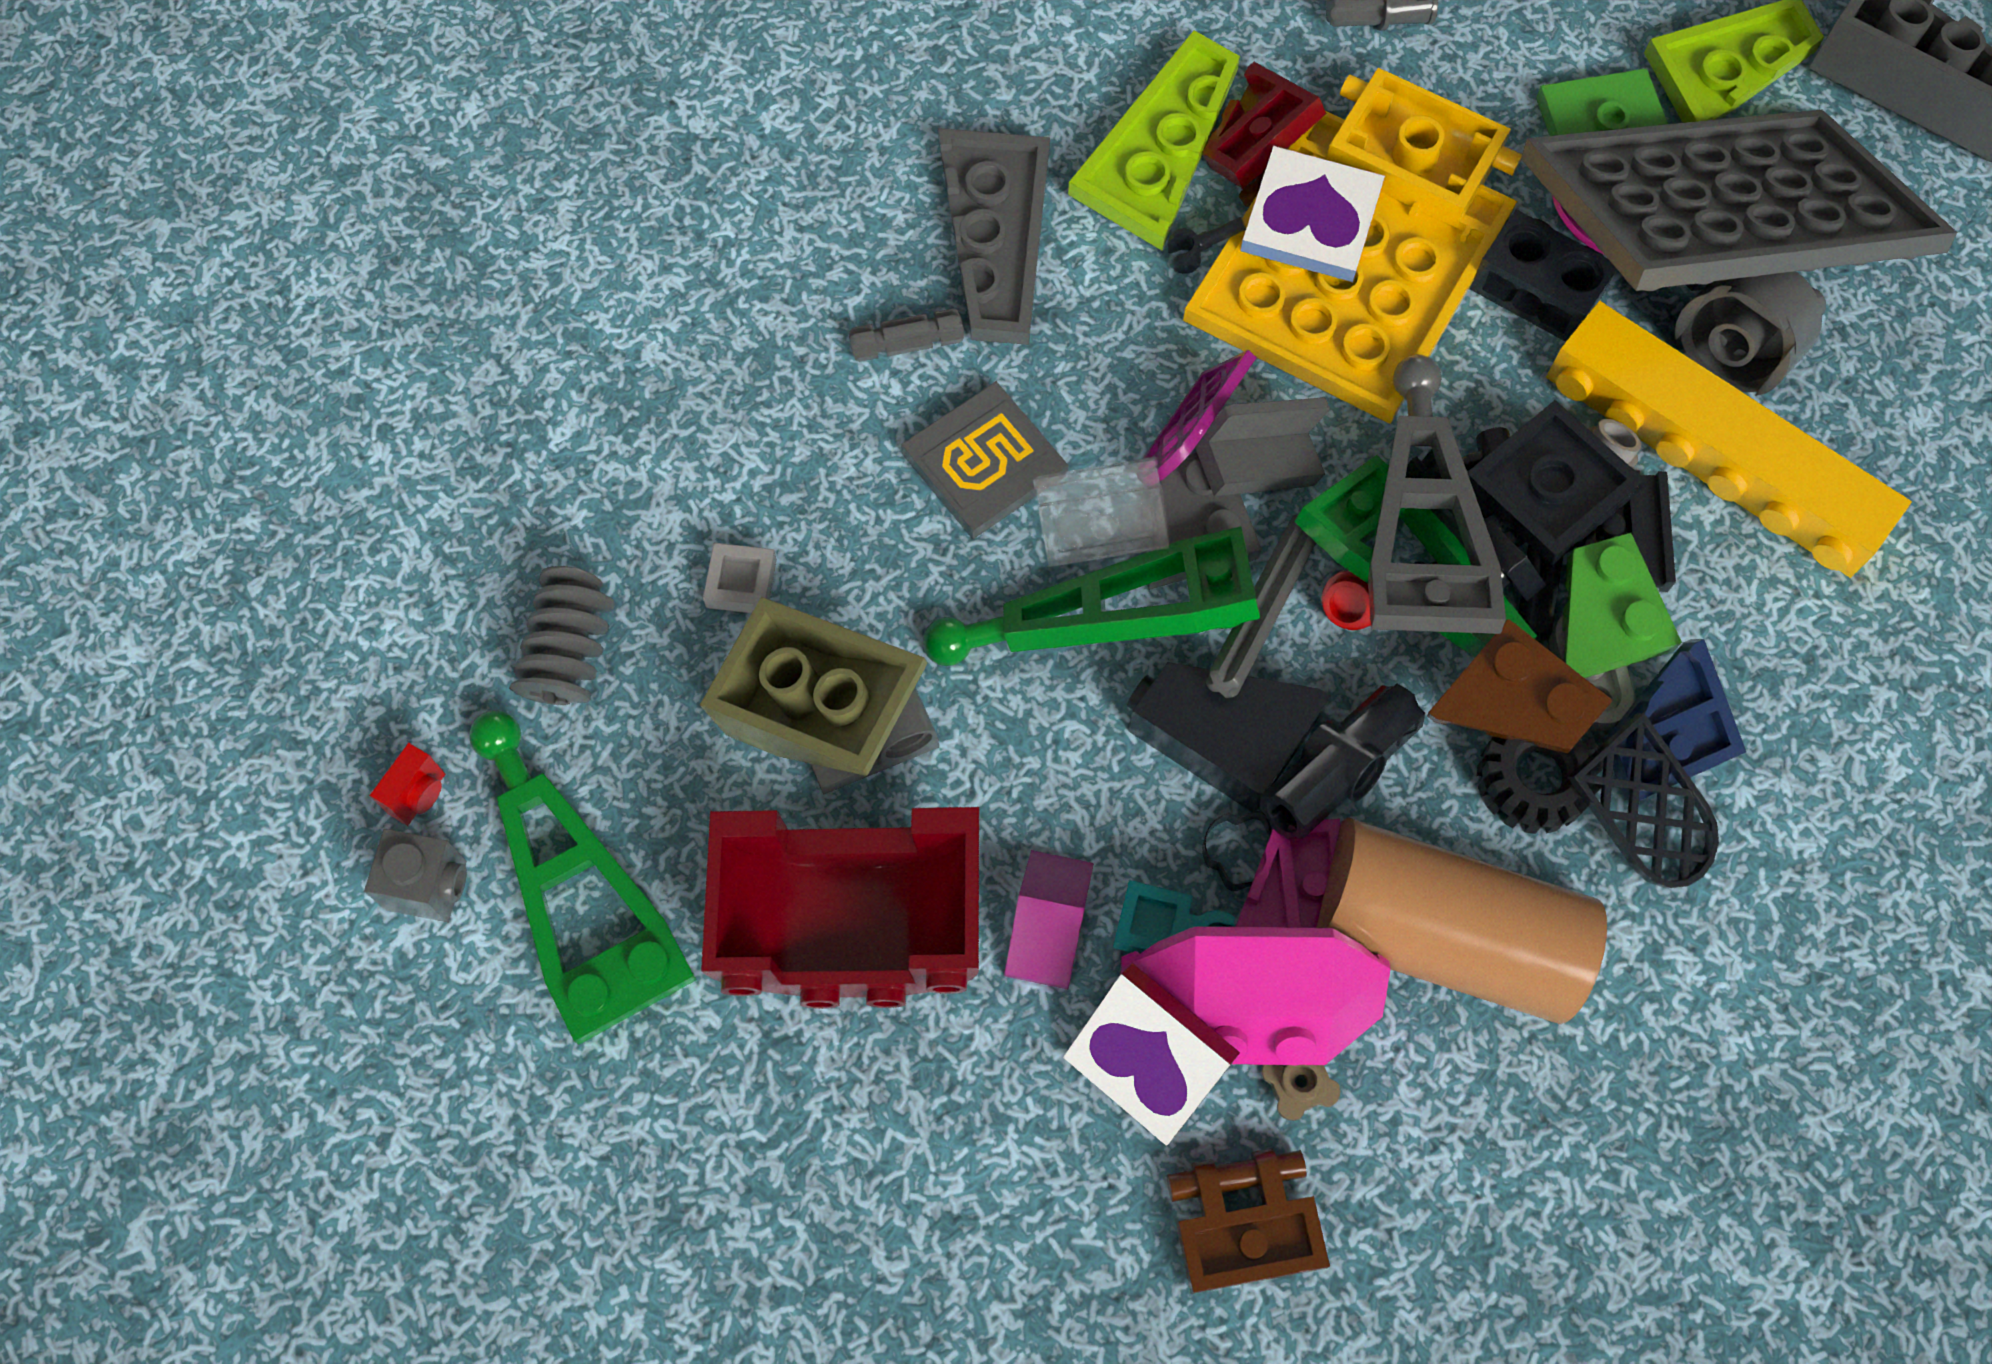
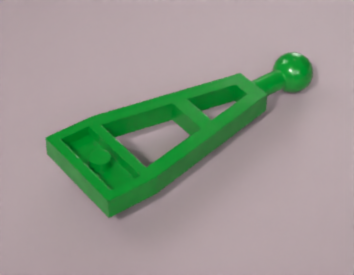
(1348, 518)
(1218, 591)
(618, 979)

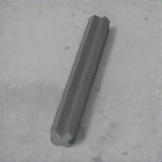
(1271, 591)

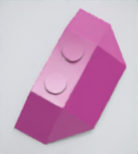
(1272, 989)

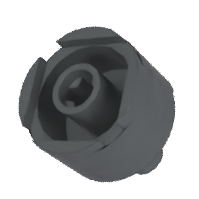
(1752, 328)

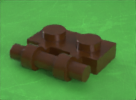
(1250, 1242)

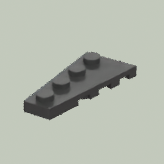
(996, 219)

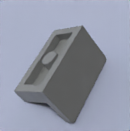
(1262, 447)

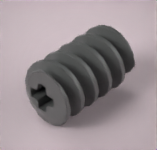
(561, 638)

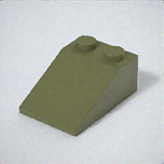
(811, 689)

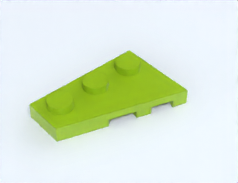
(1732, 58)

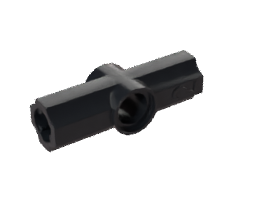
(1342, 761)

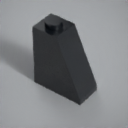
(1227, 742)

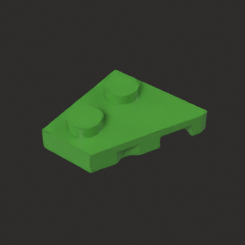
(1613, 609)

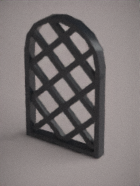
(1667, 761)

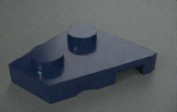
(1688, 713)

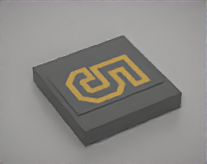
(983, 459)

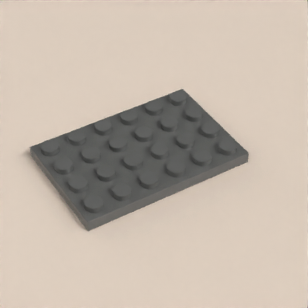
(1734, 198)

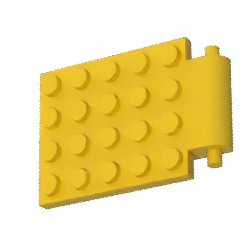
(1415, 262)

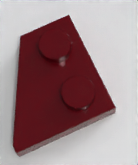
(1266, 116)

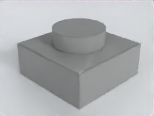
(738, 577)

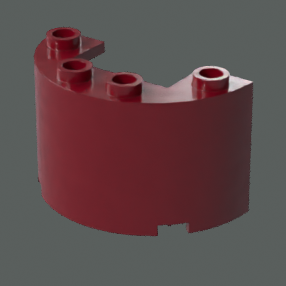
(842, 907)

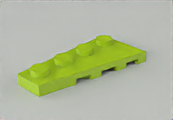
(1154, 149)

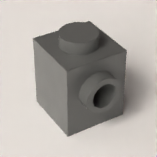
(416, 875)

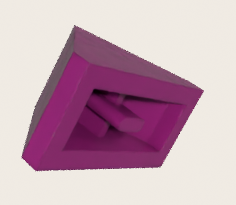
(1048, 919)

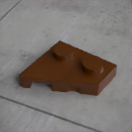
(1522, 694)

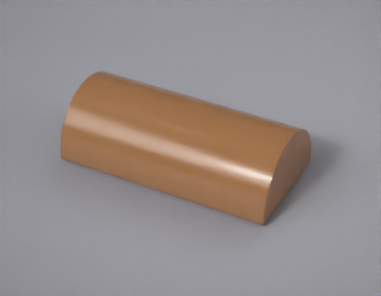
(1465, 922)

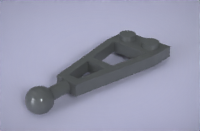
(1432, 594)

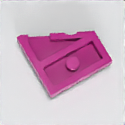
(1291, 879)

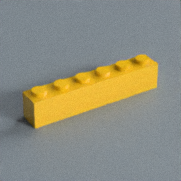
(1728, 440)

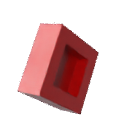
(409, 785)

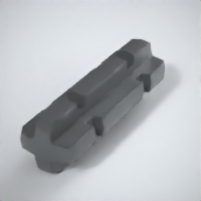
(906, 335)

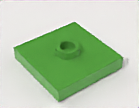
(1601, 103)

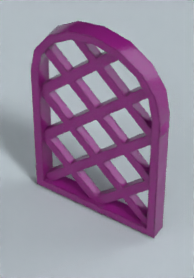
(1197, 412)

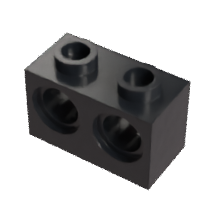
(1538, 285)

